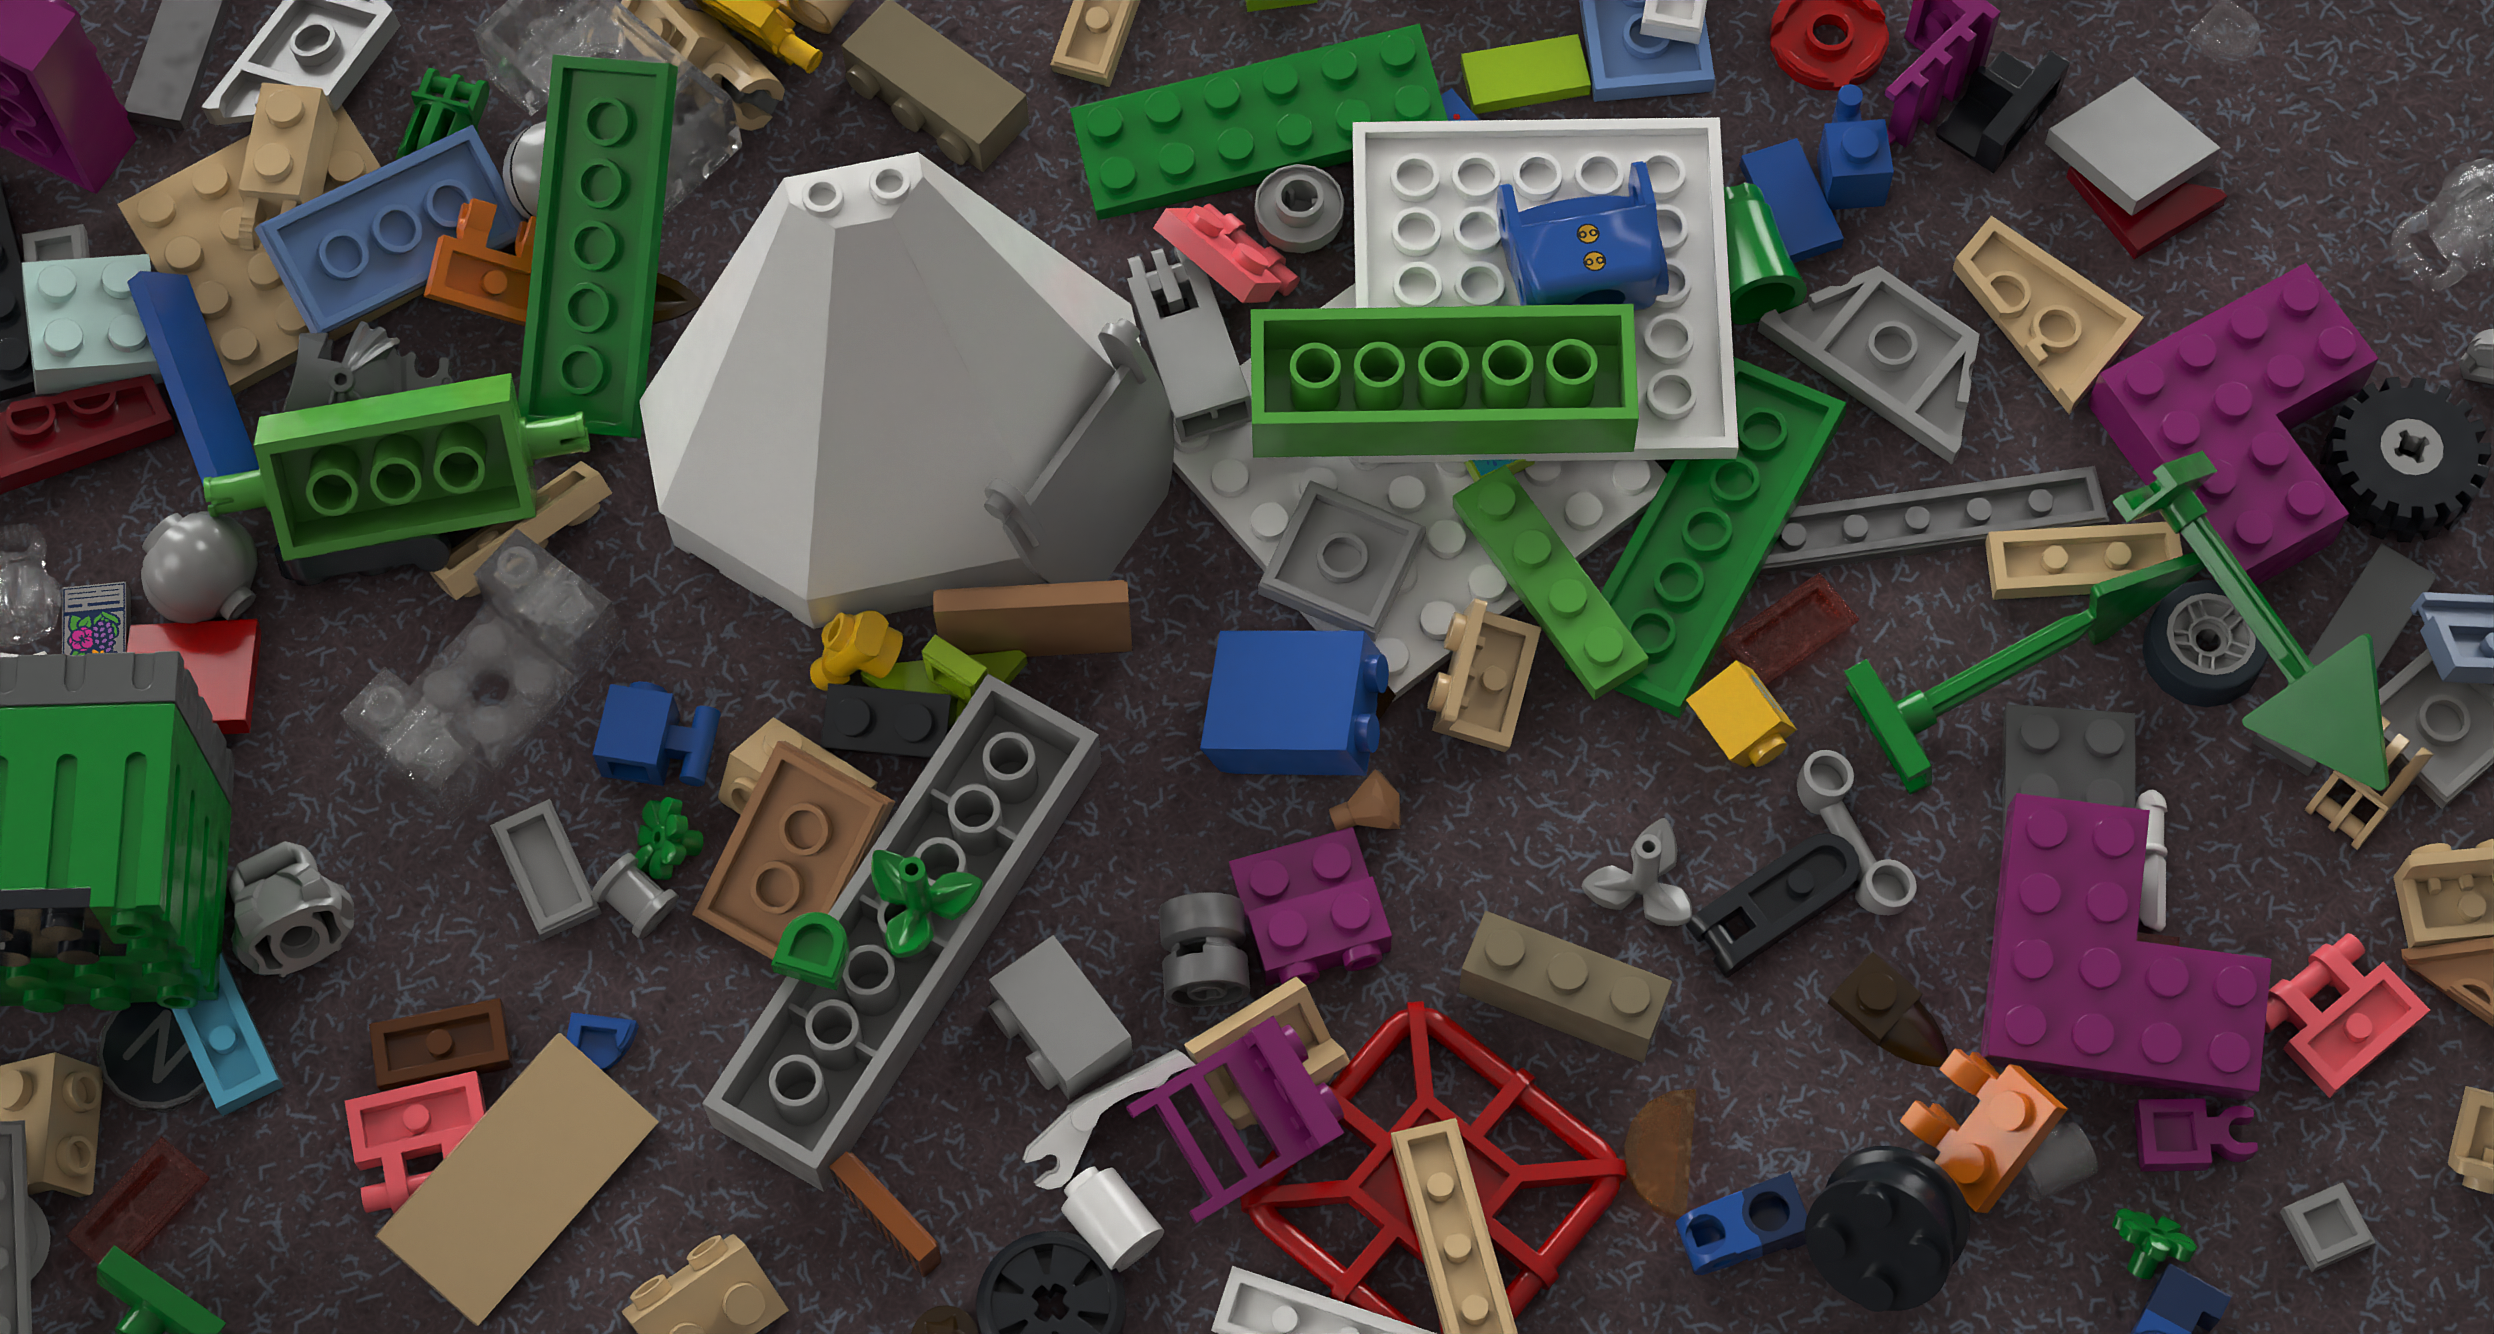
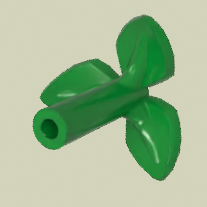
(906, 883)

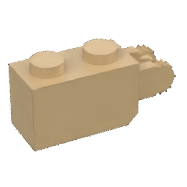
(284, 155)

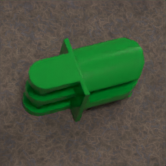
(440, 117)

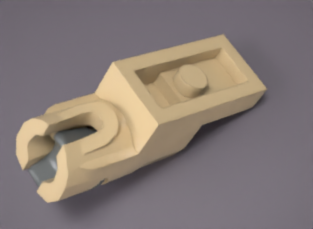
(717, 54)

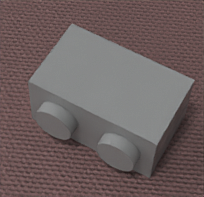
(1058, 1018)

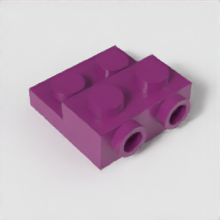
(1311, 908)

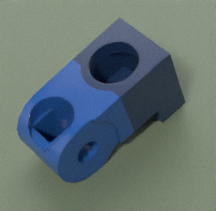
(1744, 1225)
(2181, 1304)

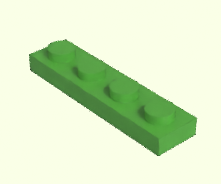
(1550, 582)

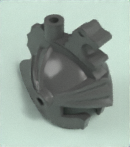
(367, 370)

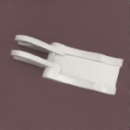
(1072, 1129)

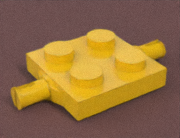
(765, 27)

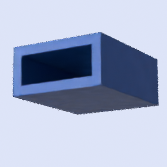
(1294, 702)

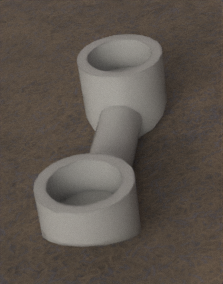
(1821, 785)

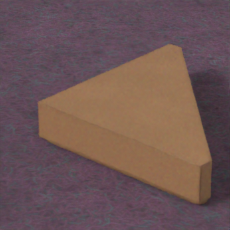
(2460, 971)

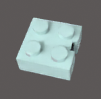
(85, 323)

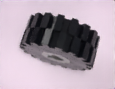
(2401, 489)

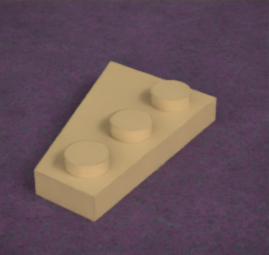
(2046, 310)

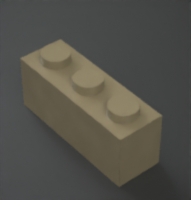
(934, 86)
(1564, 986)

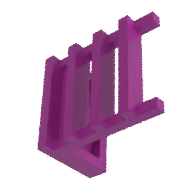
(1953, 43)
(1279, 1094)

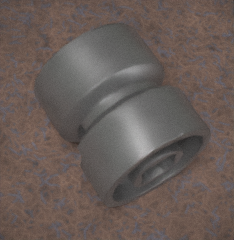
(1203, 945)

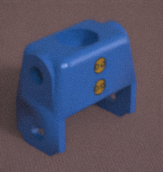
(1586, 247)

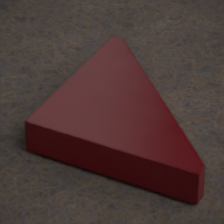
(2156, 221)

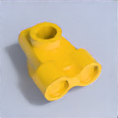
(854, 644)

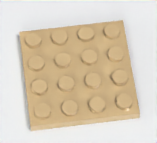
(193, 231)

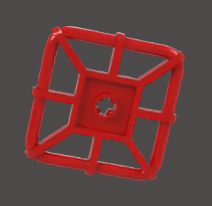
(1377, 1187)

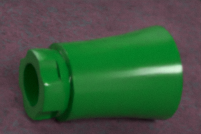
(1758, 261)

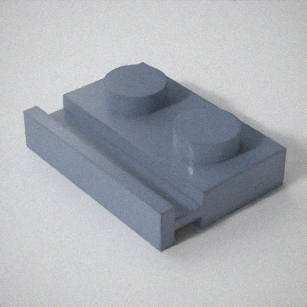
(2459, 635)

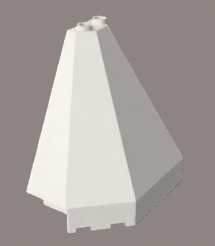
(865, 388)

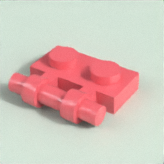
(1227, 252)
(2353, 1029)
(410, 1125)

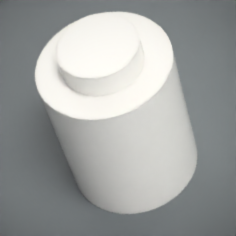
(1110, 1217)

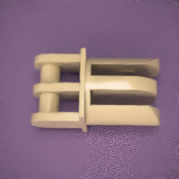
(2342, 817)

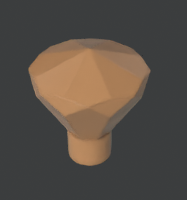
(1372, 805)

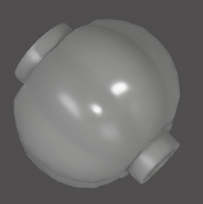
(199, 568)

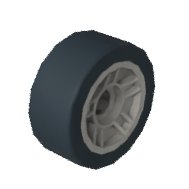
(2183, 667)

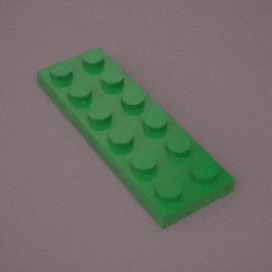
(1250, 121)
(597, 242)
(1714, 533)

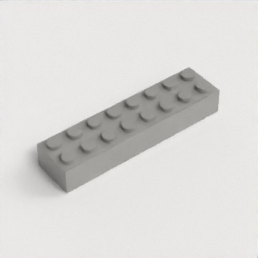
(830, 1056)

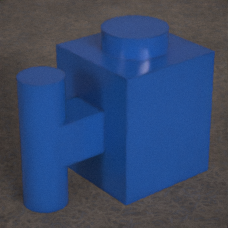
(1854, 156)
(643, 734)

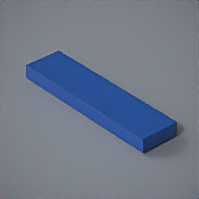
(192, 374)

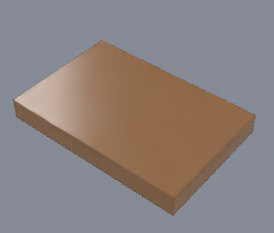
(1036, 618)
(791, 848)

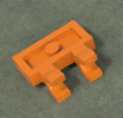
(478, 277)
(1996, 1136)

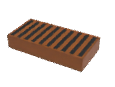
(886, 1213)

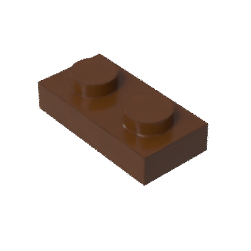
(440, 1044)

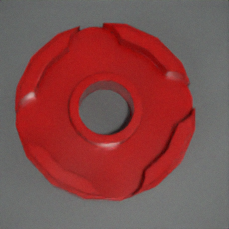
(1829, 65)

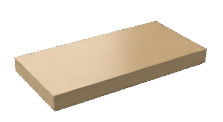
(517, 1179)

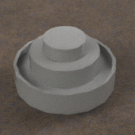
(1299, 208)

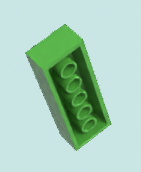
(1443, 380)

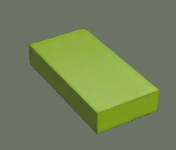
(1525, 74)

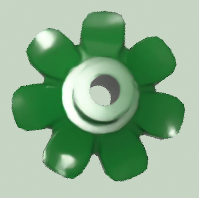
(665, 838)
(2152, 1241)

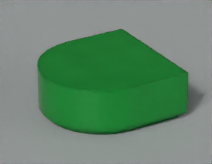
(813, 950)

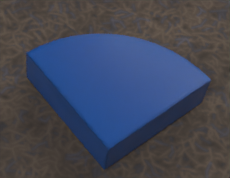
(601, 1037)

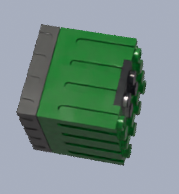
(110, 832)

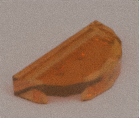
(1660, 1152)

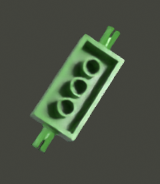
(396, 466)

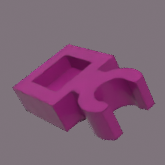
(2181, 1136)

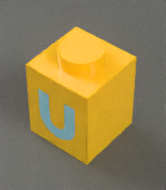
(1742, 716)

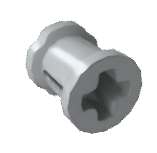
(634, 895)

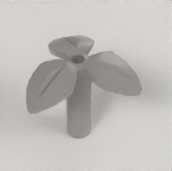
(1652, 856)

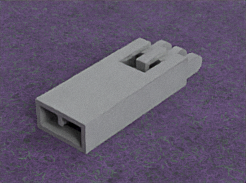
(1189, 347)

